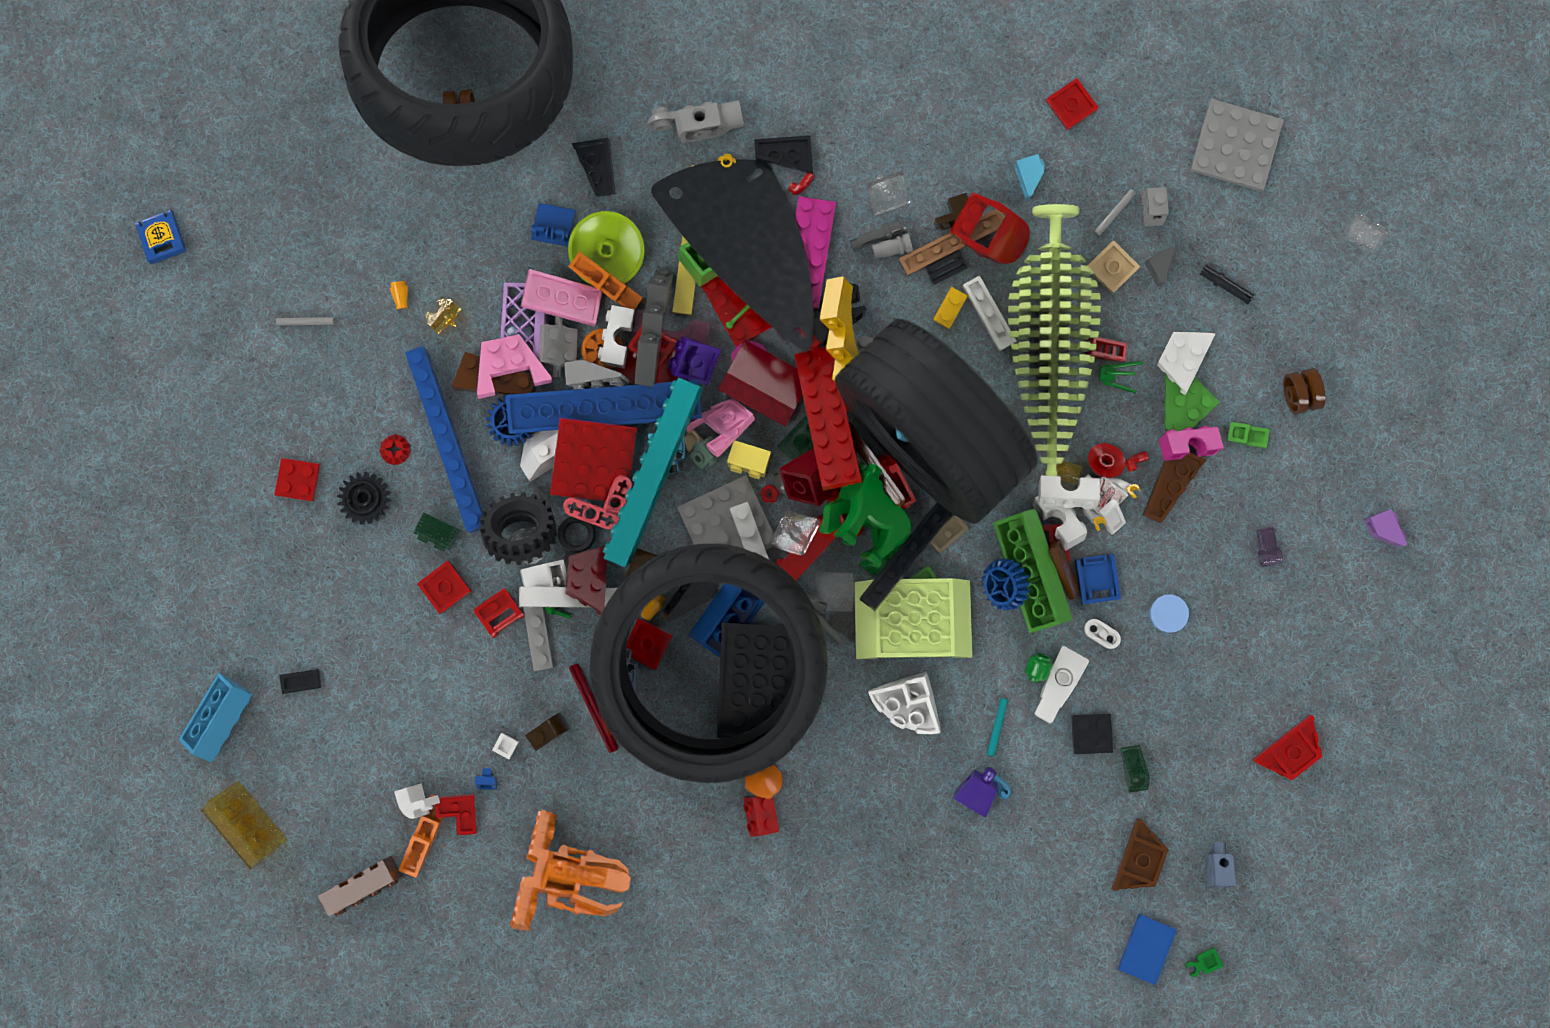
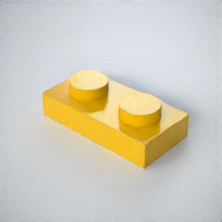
(950, 308)

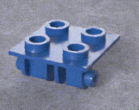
(553, 224)

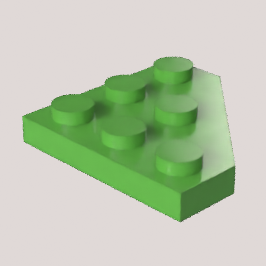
(1186, 410)

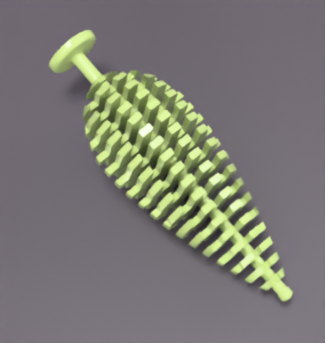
(1053, 331)

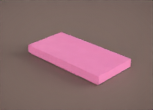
(561, 297)

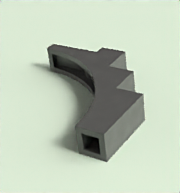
(652, 327)

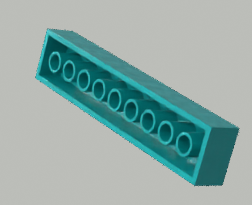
(653, 472)

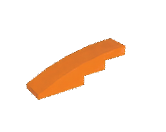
(605, 282)
(420, 843)

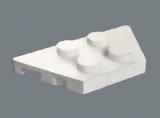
(1183, 357)

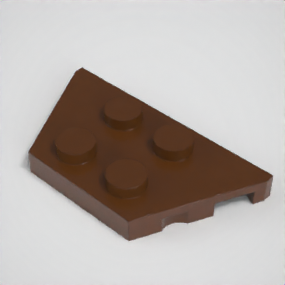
(1141, 859)

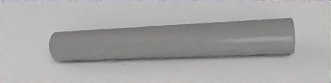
(1113, 214)
(305, 321)

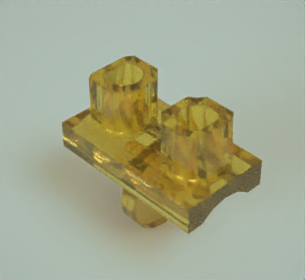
(444, 316)
(1068, 472)

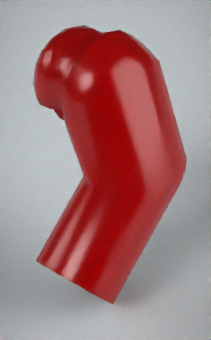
(804, 183)
(1135, 459)

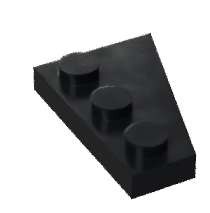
(597, 163)

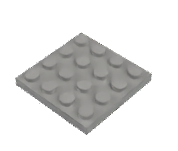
(1236, 145)
(711, 520)

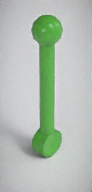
(729, 324)

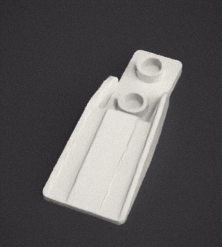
(1061, 682)

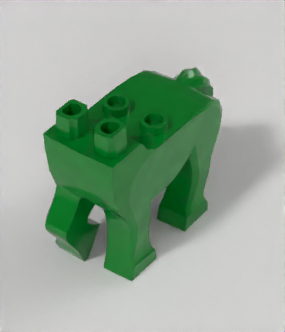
(869, 507)

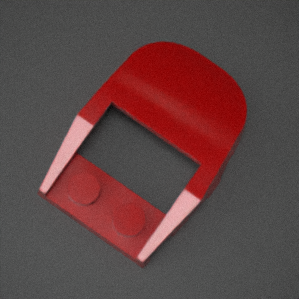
(1007, 242)

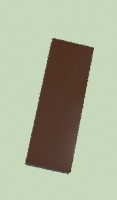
(1064, 569)

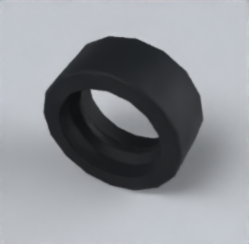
(573, 548)

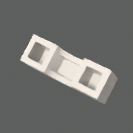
(618, 320)
(1053, 494)
(1071, 531)

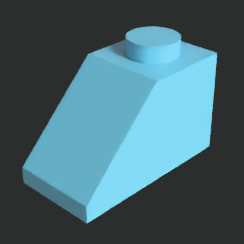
(1029, 173)

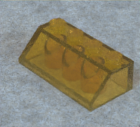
(243, 824)

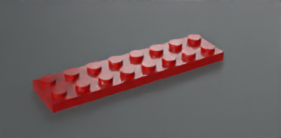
(827, 420)

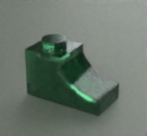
(1135, 769)

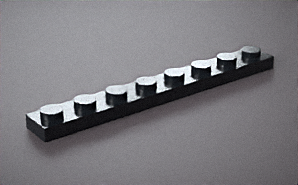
(905, 556)

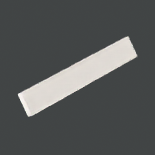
(552, 597)

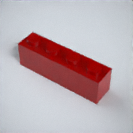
(798, 564)

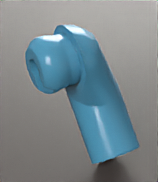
(1003, 788)

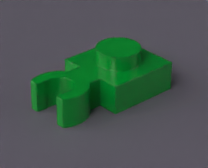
(1207, 962)

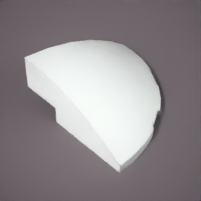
(908, 703)

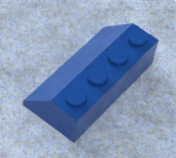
(728, 605)

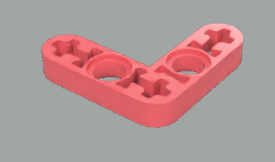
(607, 508)

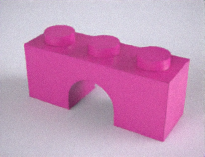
(1204, 439)

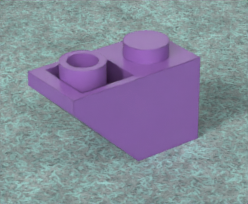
(1385, 527)

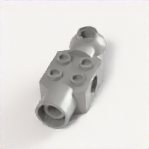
(698, 122)

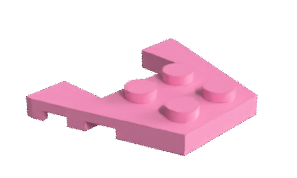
(506, 357)
(726, 419)

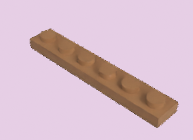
(949, 244)

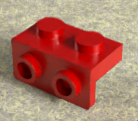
(760, 816)

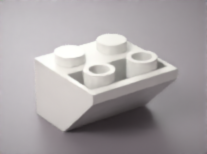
(545, 575)

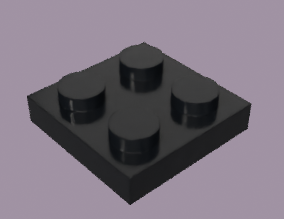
(1092, 734)

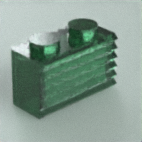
(436, 531)

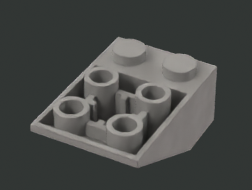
(584, 375)

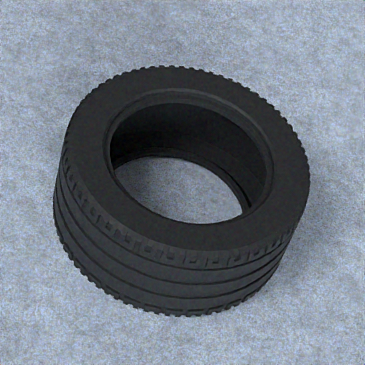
(959, 432)

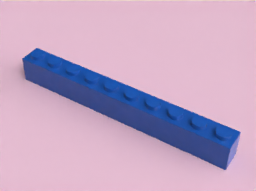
(446, 438)

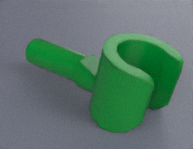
(552, 610)

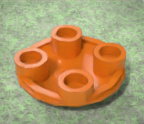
(765, 783)

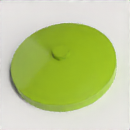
(610, 242)

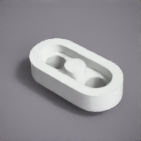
(1101, 633)

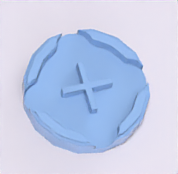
(1169, 613)

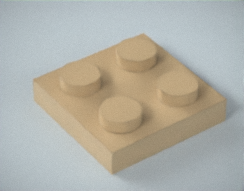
(1113, 267)

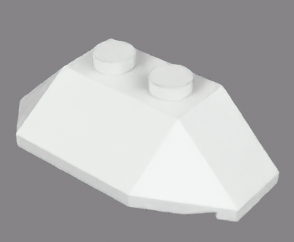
(538, 453)

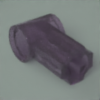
(1269, 551)

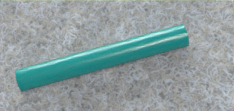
(997, 727)

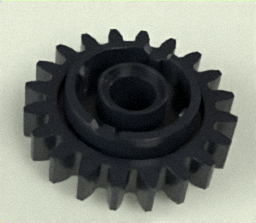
(352, 498)

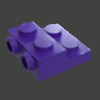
(693, 360)

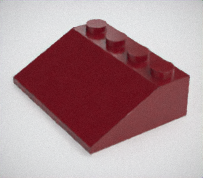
(763, 383)

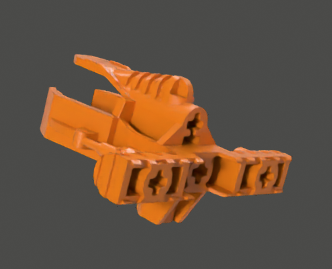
(562, 875)

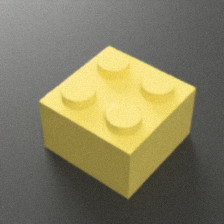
(748, 459)

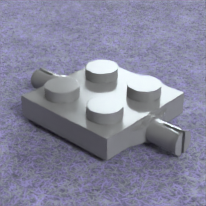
(557, 345)

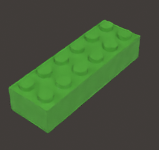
(1025, 543)

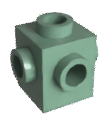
(702, 455)

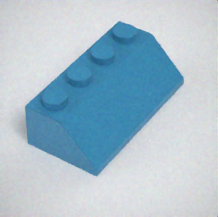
(215, 718)

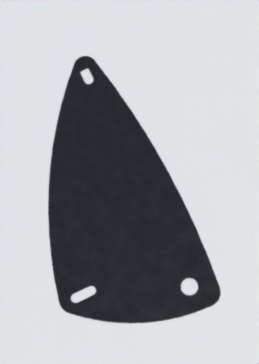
(745, 238)

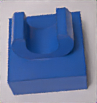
(486, 781)

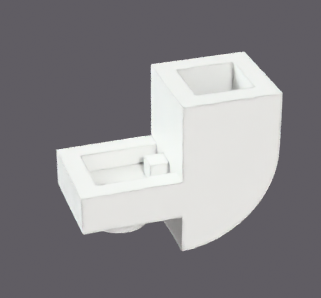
(413, 801)

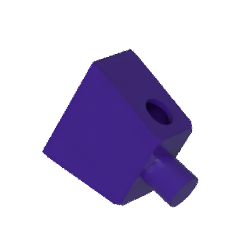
(978, 791)

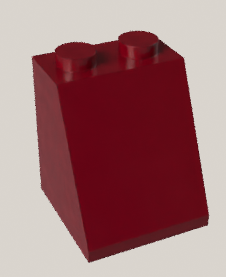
(803, 480)

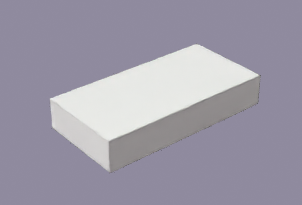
(1113, 516)

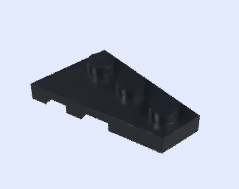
(786, 152)

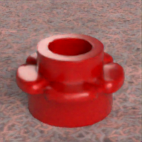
(769, 489)

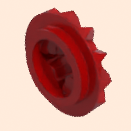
(401, 455)

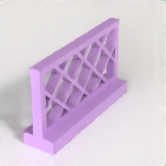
(540, 317)

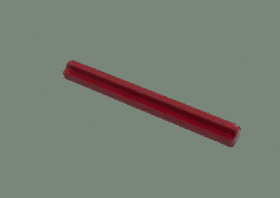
(591, 704)

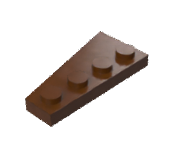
(1170, 484)

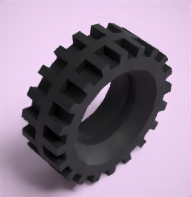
(515, 510)

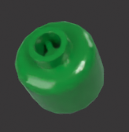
(1038, 667)

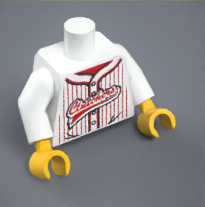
(1109, 489)

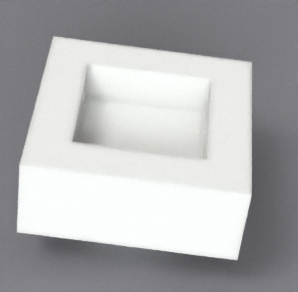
(505, 746)

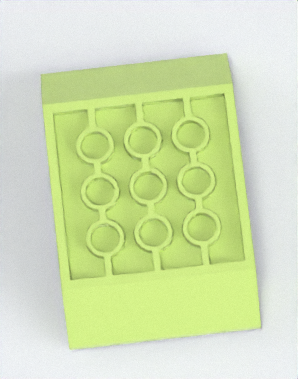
(916, 620)

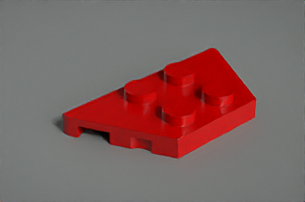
(1292, 751)

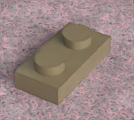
(948, 534)

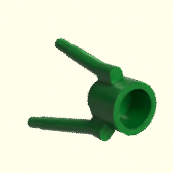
(1109, 373)

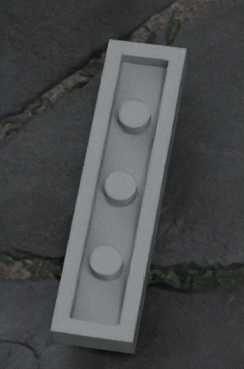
(538, 638)

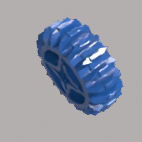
(503, 425)
(1005, 584)

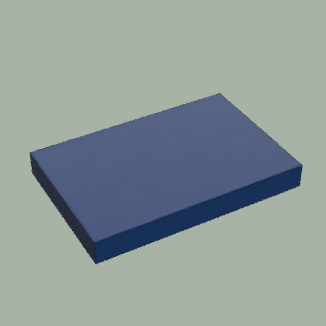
(1147, 949)

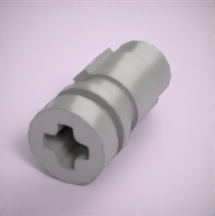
(891, 247)

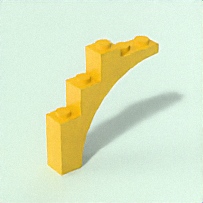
(837, 316)

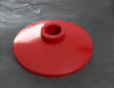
(1111, 456)

